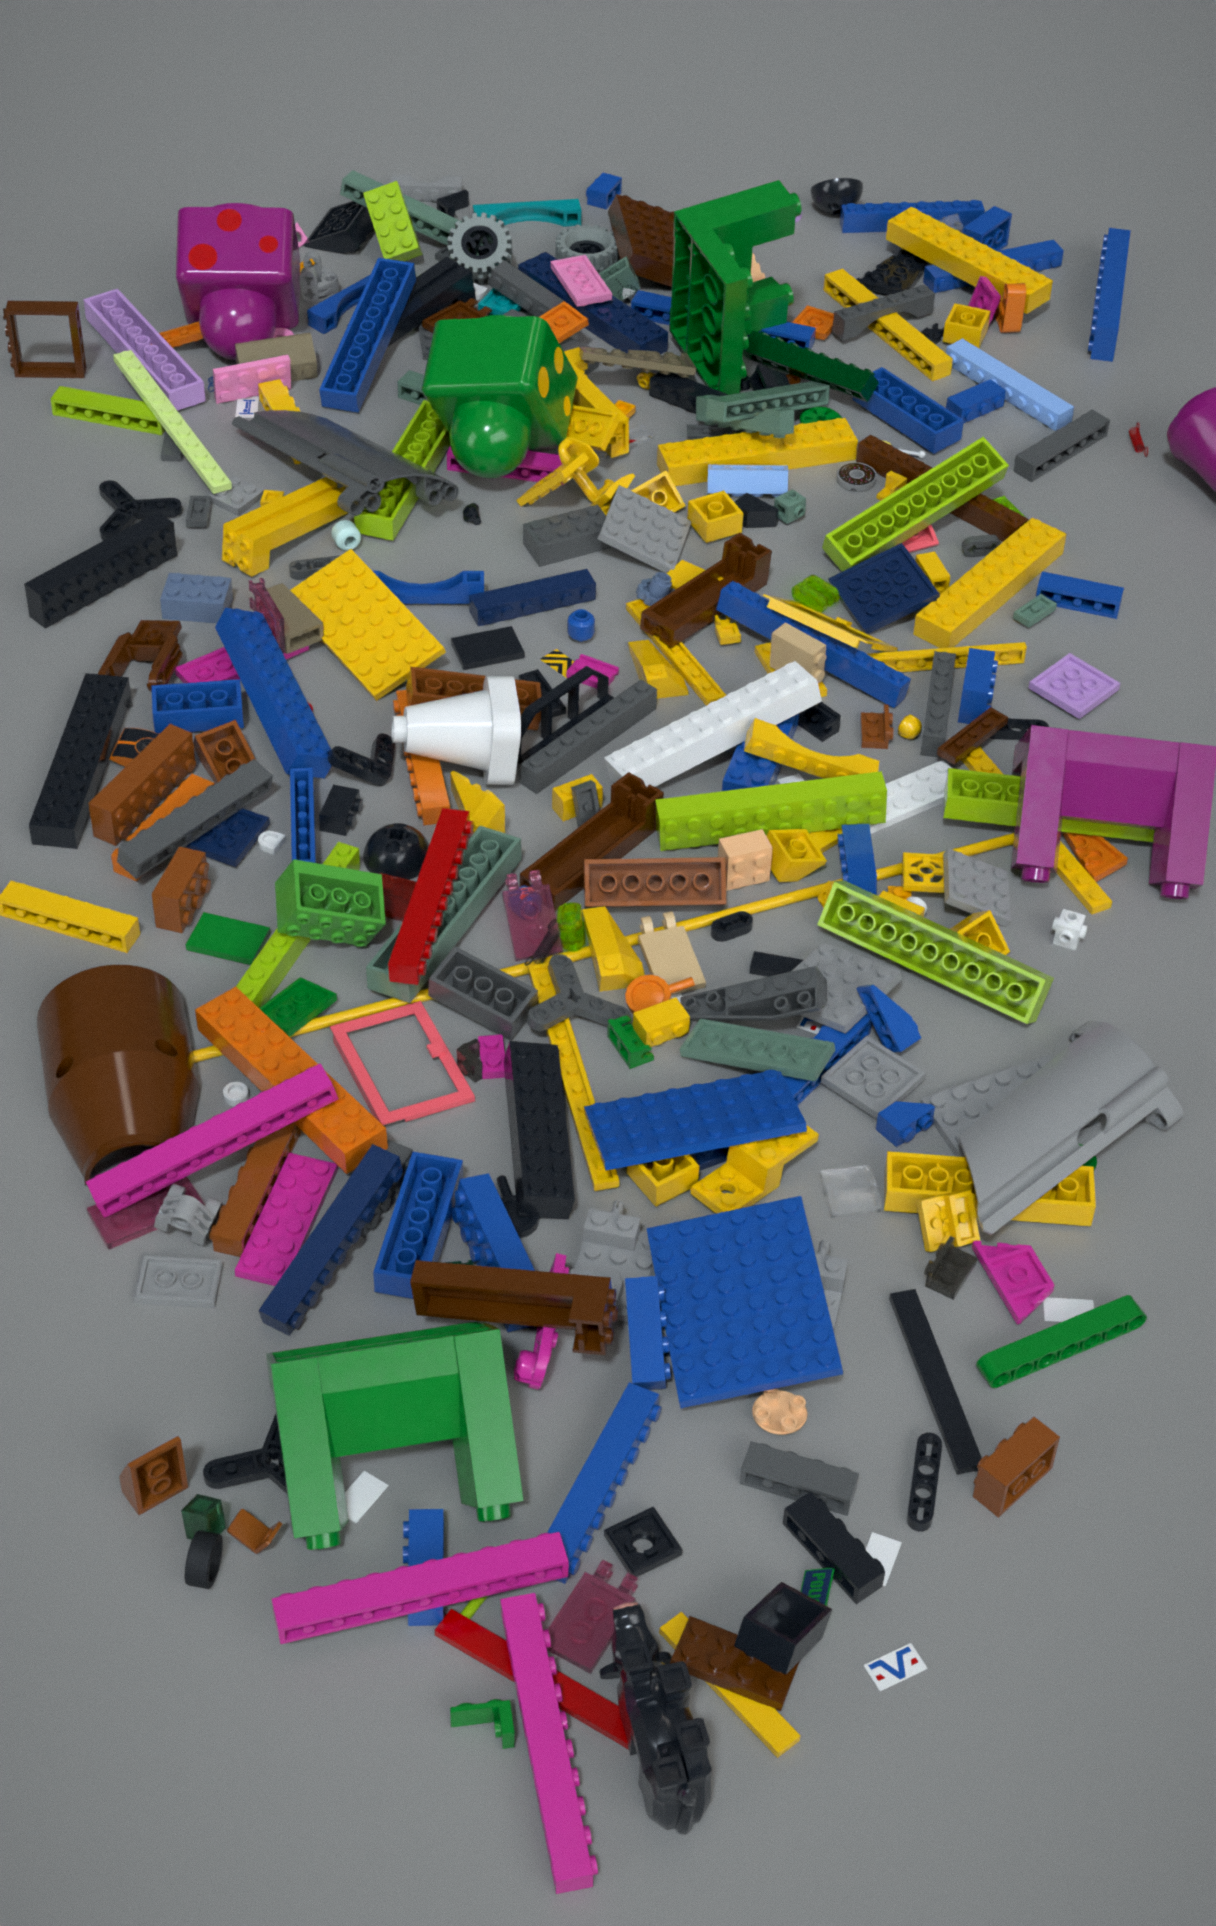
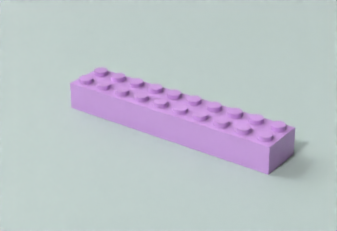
(128, 330)

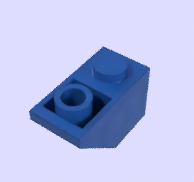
(904, 1120)

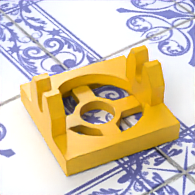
(927, 861)

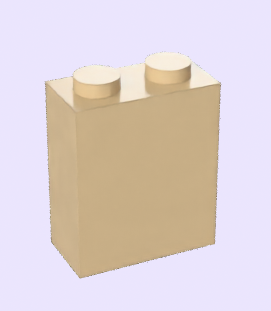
(794, 645)

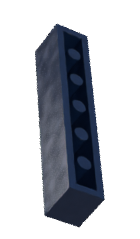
(532, 597)

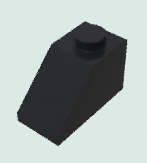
(757, 512)

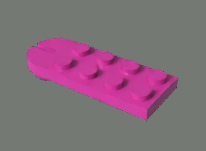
(532, 1365)

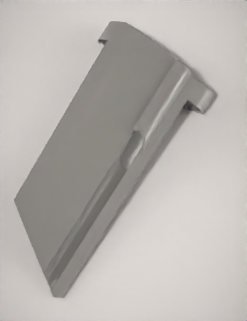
(1032, 1134)

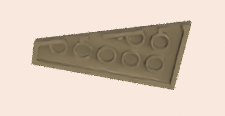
(641, 359)

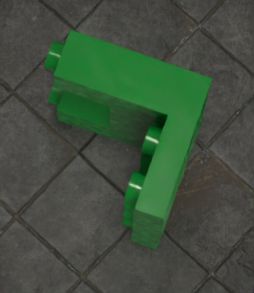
(713, 283)
(392, 1396)

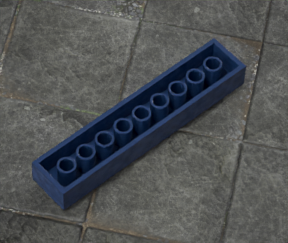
(610, 320)

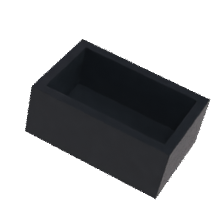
(782, 1628)

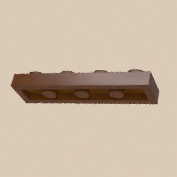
(972, 735)

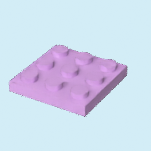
(1074, 685)

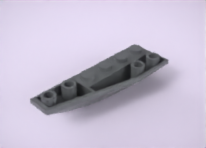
(761, 998)

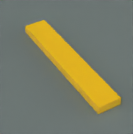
(759, 1718)

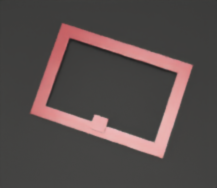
(436, 1049)

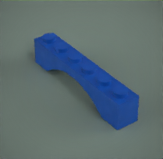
(327, 313)
(450, 591)

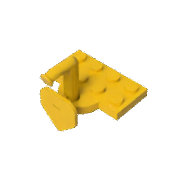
(577, 460)

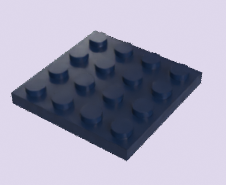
(884, 588)

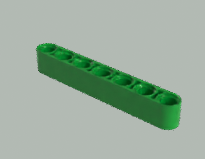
(1061, 1341)

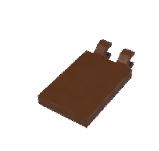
(456, 311)

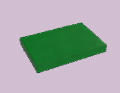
(228, 938)
(298, 1005)

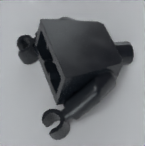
(763, 379)

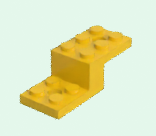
(750, 1171)

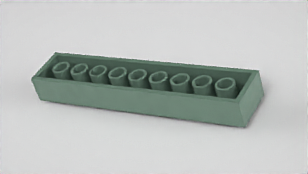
(482, 873)

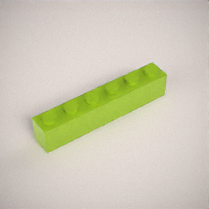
(105, 410)

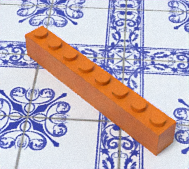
(425, 776)

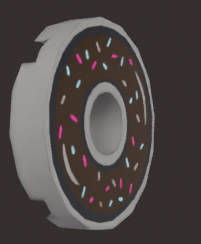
(847, 476)

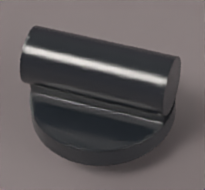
(471, 513)

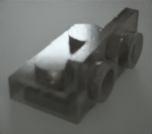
(949, 1269)

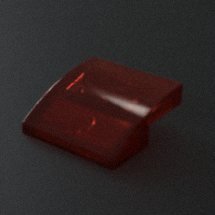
(396, 895)

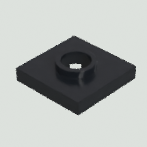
(646, 1526)

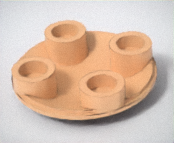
(780, 1411)

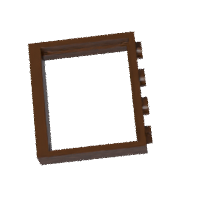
(45, 369)

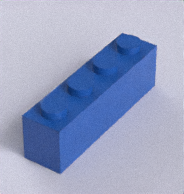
(1081, 594)
(857, 856)
(645, 1332)
(425, 1542)

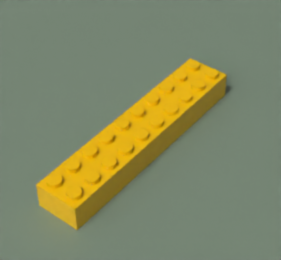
(964, 256)
(808, 446)
(989, 584)

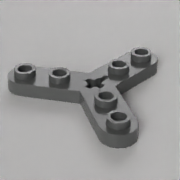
(561, 1007)

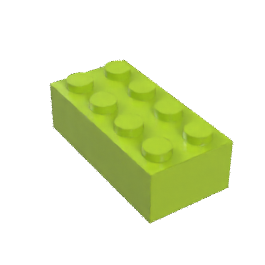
(392, 222)

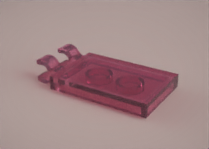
(265, 604)
(528, 915)
(586, 1619)

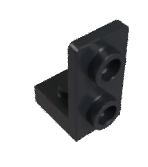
(453, 202)

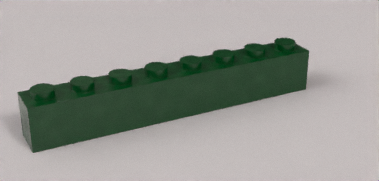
(811, 366)

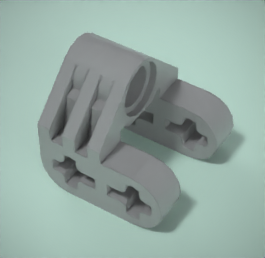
(317, 278)
(187, 1214)

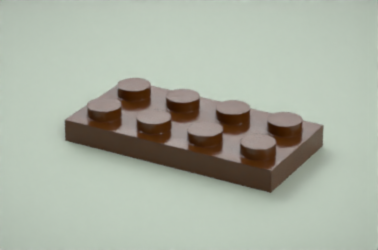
(715, 1659)

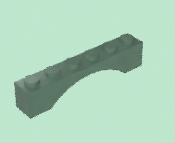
(773, 421)

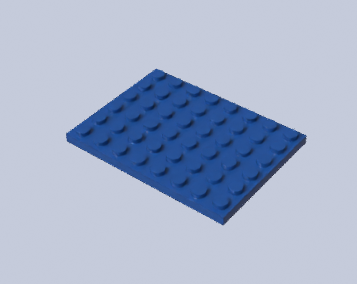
(743, 1302)

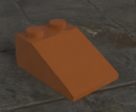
(222, 750)
(155, 1476)

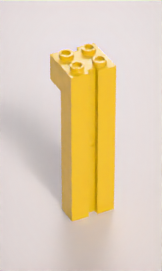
(590, 396)
(253, 535)

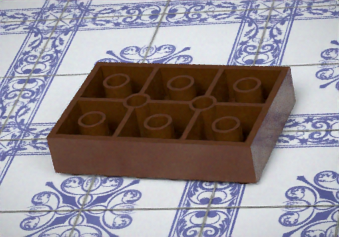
(644, 236)

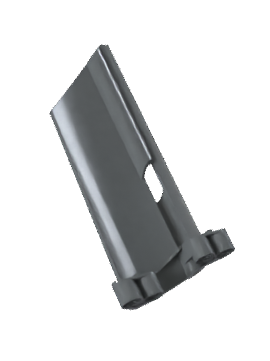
(349, 458)

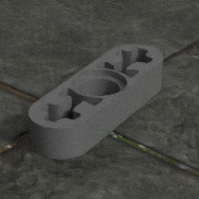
(305, 568)

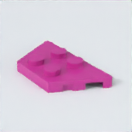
(1016, 1276)

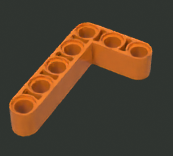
(1011, 308)

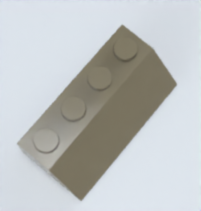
(297, 347)

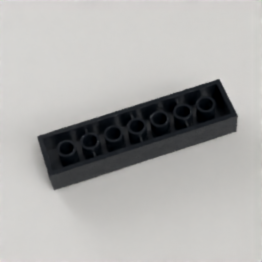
(100, 569)
(538, 1130)

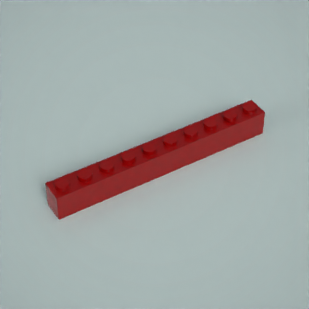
(430, 897)

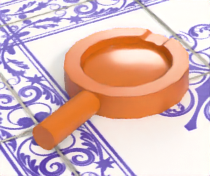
(652, 990)

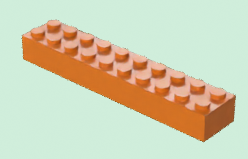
(269, 1057)

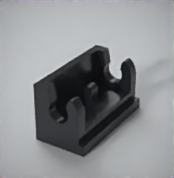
(820, 721)

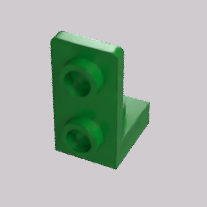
(492, 1711)

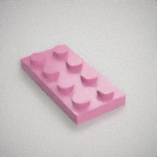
(581, 280)
(242, 379)

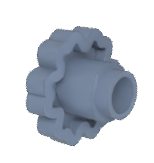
(654, 589)

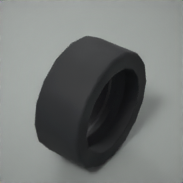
(203, 1559)

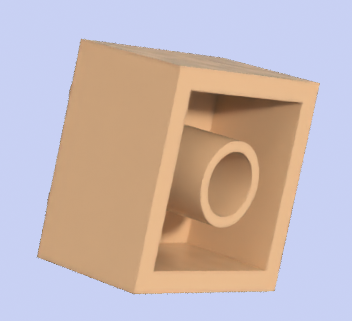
(746, 859)

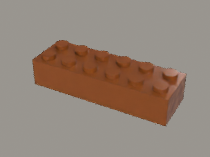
(432, 684)
(142, 785)
(654, 882)

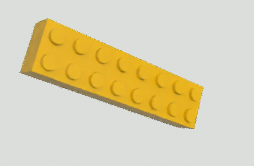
(926, 1175)

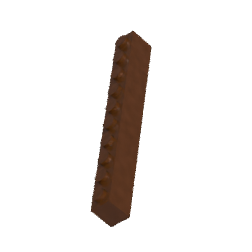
(979, 511)

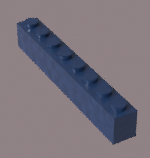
(331, 1240)

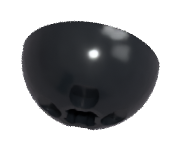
(833, 193)
(396, 851)

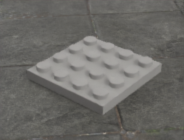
(644, 530)
(844, 974)

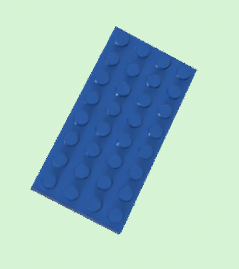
(694, 1119)

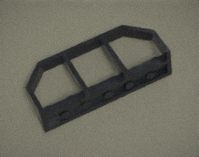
(545, 702)

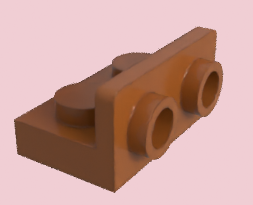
(876, 729)

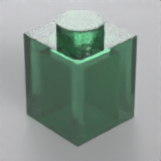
(203, 1514)

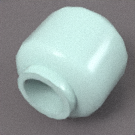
(346, 535)

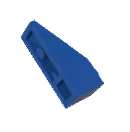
(890, 1021)

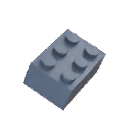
(195, 597)

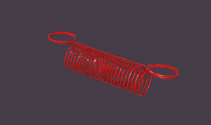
(1137, 439)

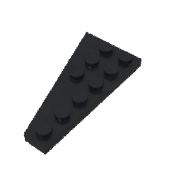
(895, 274)

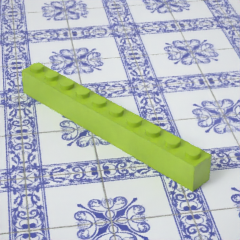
(283, 950)

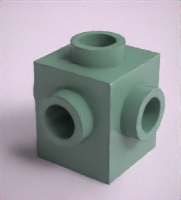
(790, 506)

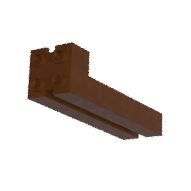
(696, 601)
(606, 835)
(519, 1298)

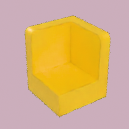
(893, 483)

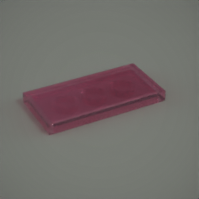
(134, 1219)

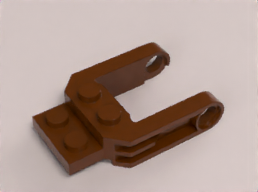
(150, 642)

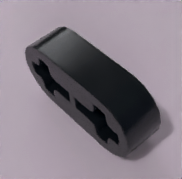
(731, 926)

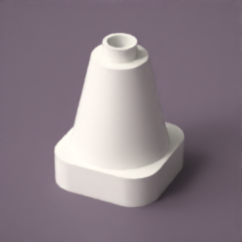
(467, 730)

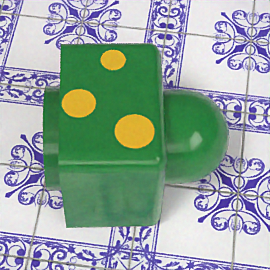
(499, 389)

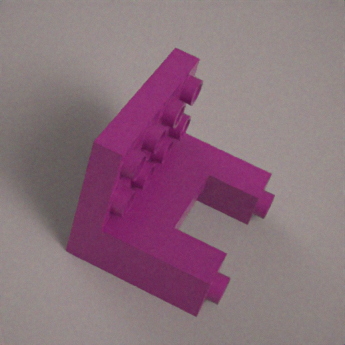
(1119, 784)

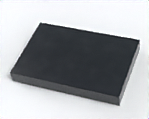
(487, 648)

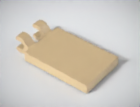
(670, 952)

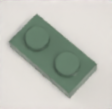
(1034, 610)

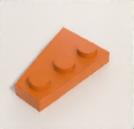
(1095, 854)

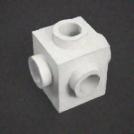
(1069, 929)

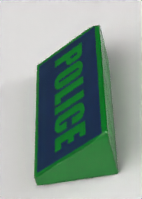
(818, 1584)

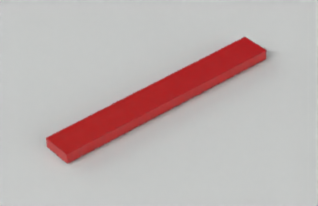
(493, 1652)

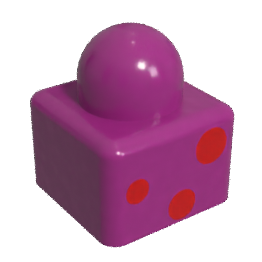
(238, 272)

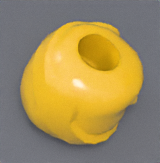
(910, 727)

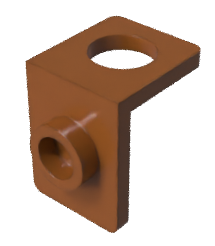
(251, 1531)

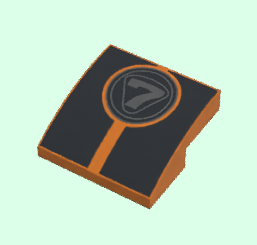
(131, 744)

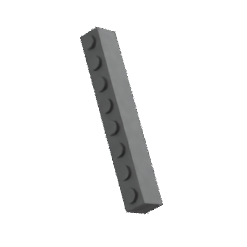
(588, 736)
(194, 818)

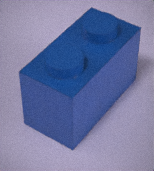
(603, 190)

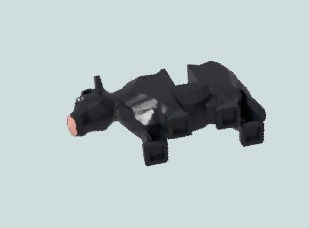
(659, 1723)

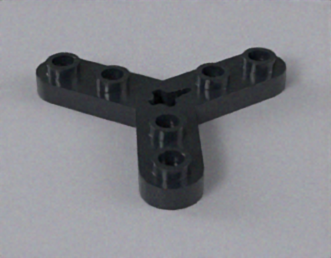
(129, 509)
(248, 1465)

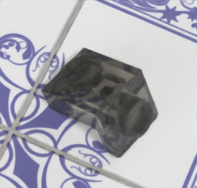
(469, 1061)

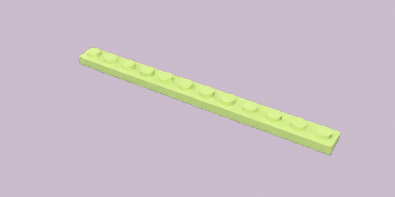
(172, 422)

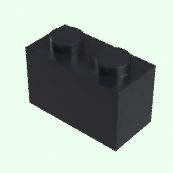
(340, 810)

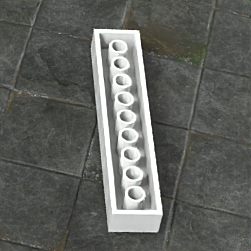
(715, 726)

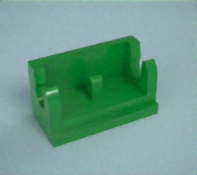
(628, 1043)

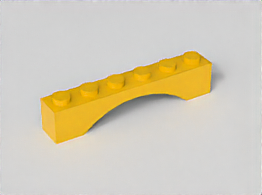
(772, 744)

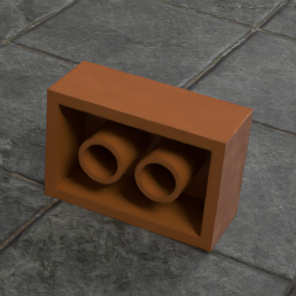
(181, 890)
(1015, 1466)

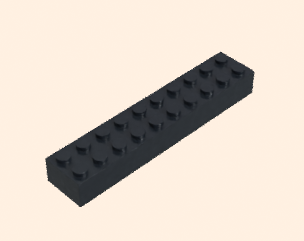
(80, 761)

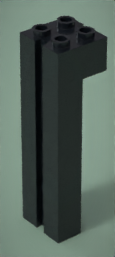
(432, 292)

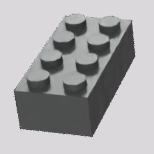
(565, 535)
(482, 992)

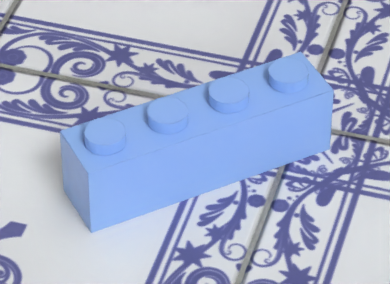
(748, 479)

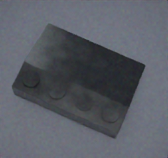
(342, 229)

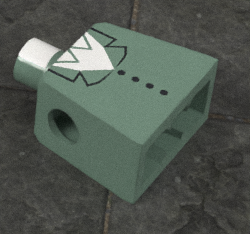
(621, 279)

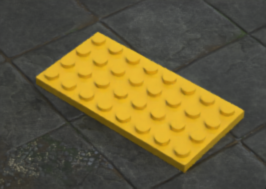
(367, 624)

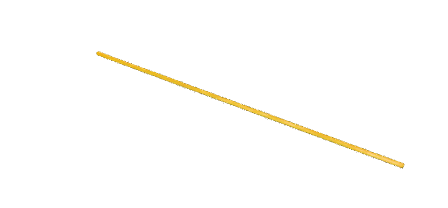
(689, 924)

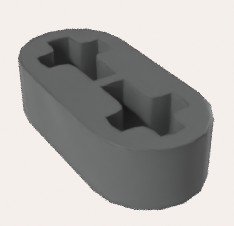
(981, 545)

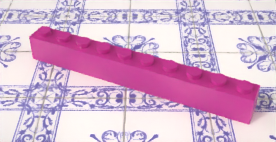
(212, 1140)
(419, 1587)
(546, 1744)

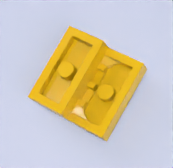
(948, 1216)

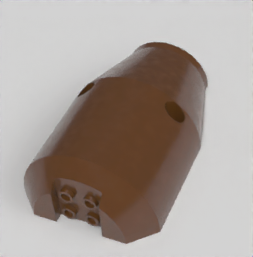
(116, 1061)

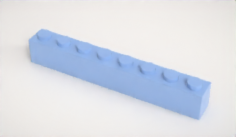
(1019, 390)

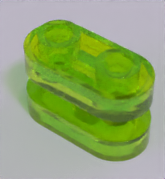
(815, 593)
(571, 926)

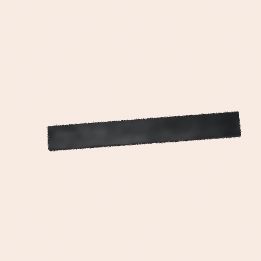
(936, 1381)

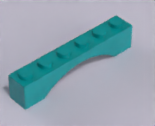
(559, 212)

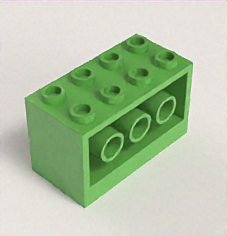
(329, 903)

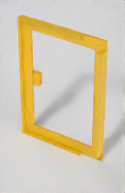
(836, 628)

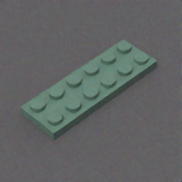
(757, 1049)

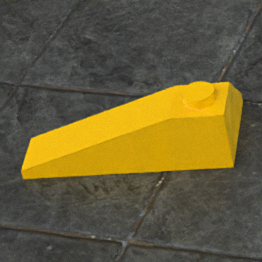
(660, 491)
(656, 670)
(483, 806)
(610, 951)

